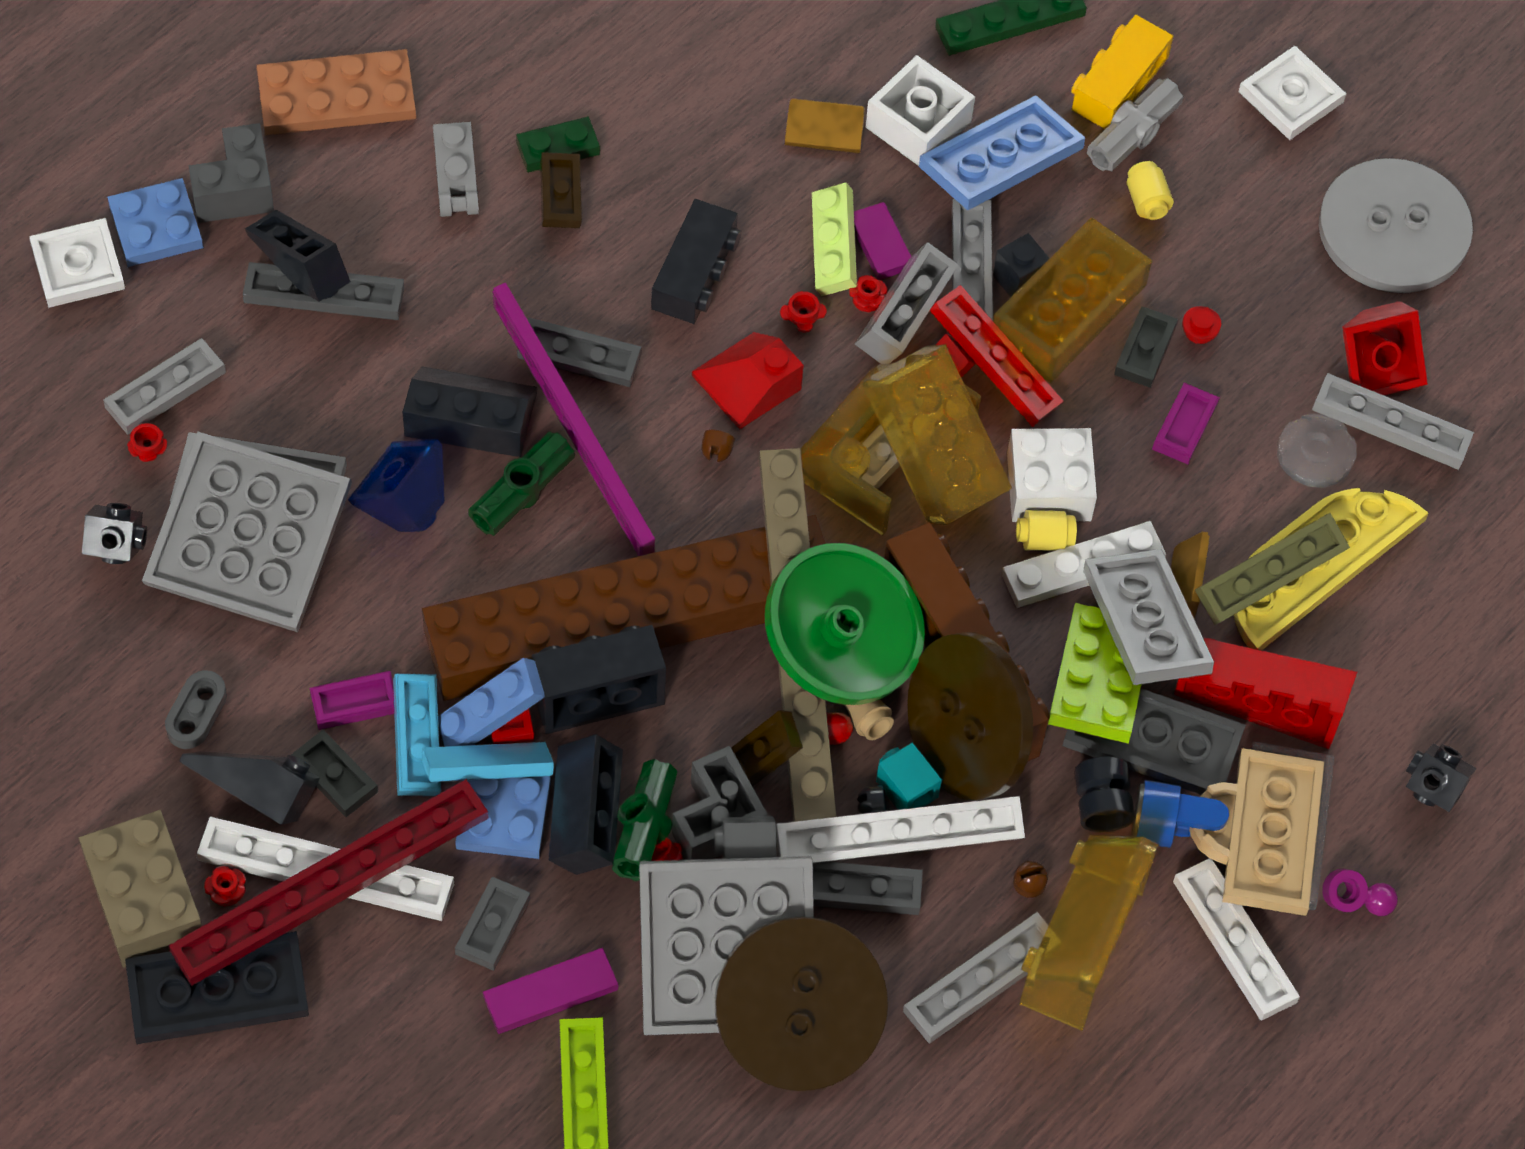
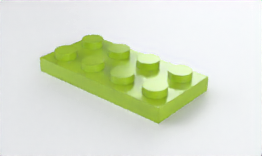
(1092, 682)

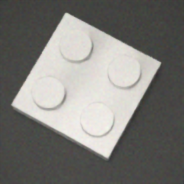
(1292, 92)
(77, 262)

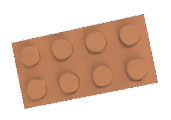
(336, 92)

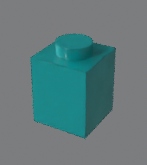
(908, 778)

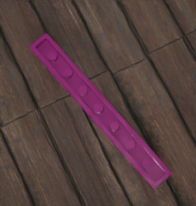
(573, 421)

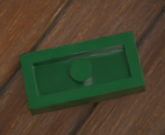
(566, 137)

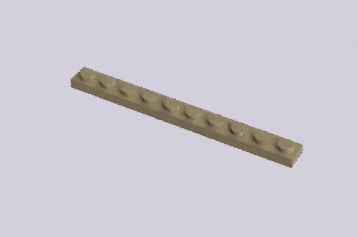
(786, 538)

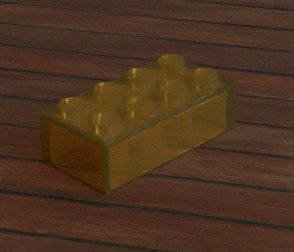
(1073, 298)
(936, 434)

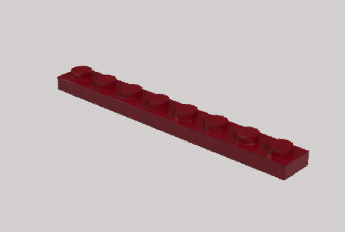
(328, 882)

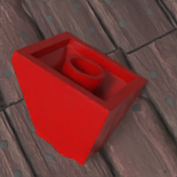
(1385, 349)
(751, 377)

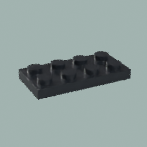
(248, 992)

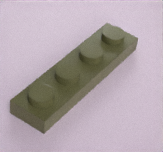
(1272, 568)

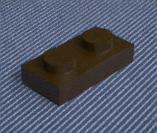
(560, 190)
(768, 746)

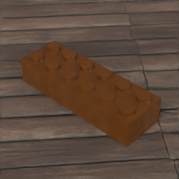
(950, 604)

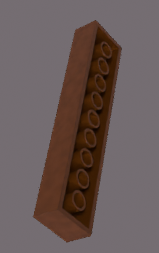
(679, 591)

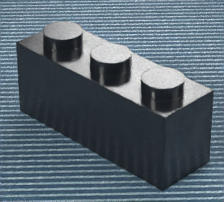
(695, 261)
(585, 805)

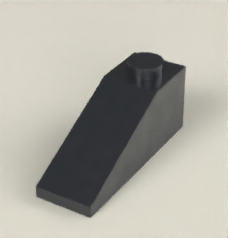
(300, 254)
(267, 783)

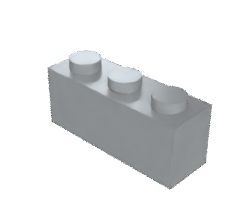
(906, 304)

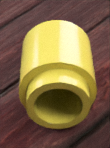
(1149, 190)
(1046, 530)

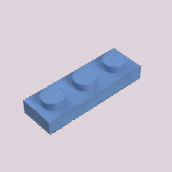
(492, 705)

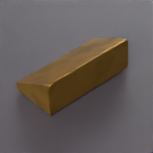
(824, 125)
(1189, 567)

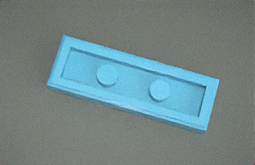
(415, 729)
(487, 761)

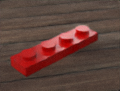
(996, 355)

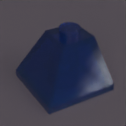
(404, 486)

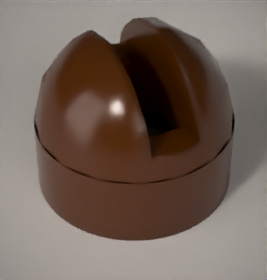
(717, 443)
(1032, 885)

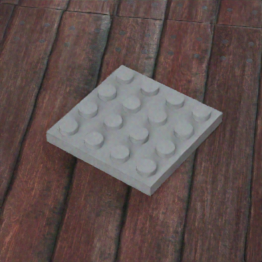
(247, 531)
(695, 919)

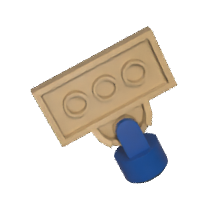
(1255, 827)

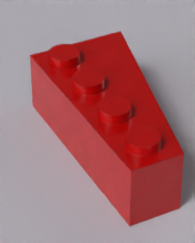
(1273, 691)

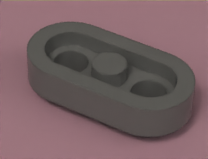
(194, 712)

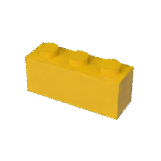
(1121, 70)

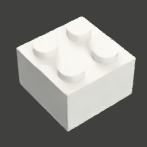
(919, 110)
(1052, 472)

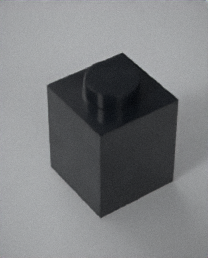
(1018, 263)

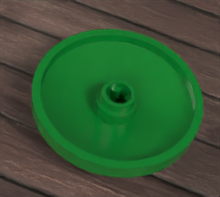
(844, 624)

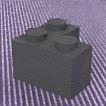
(234, 185)
(722, 794)

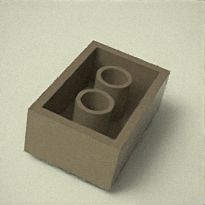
(140, 885)

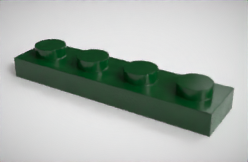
(1003, 21)

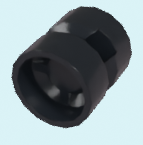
(1104, 794)

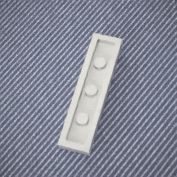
(1063, 569)
(1236, 940)

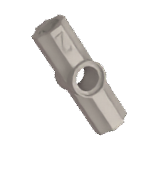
(1135, 124)

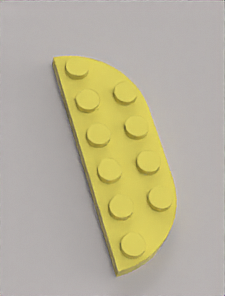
(1370, 526)

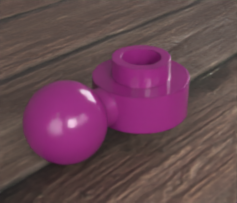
(1378, 898)

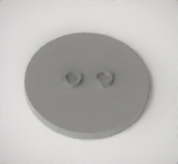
(1395, 225)

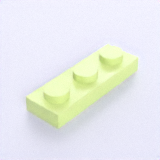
(834, 239)

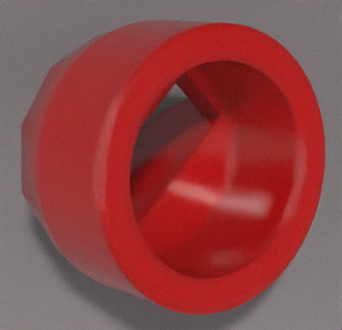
(839, 727)

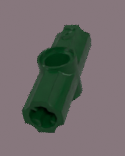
(507, 498)
(644, 818)

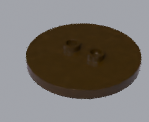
(970, 715)
(801, 1003)

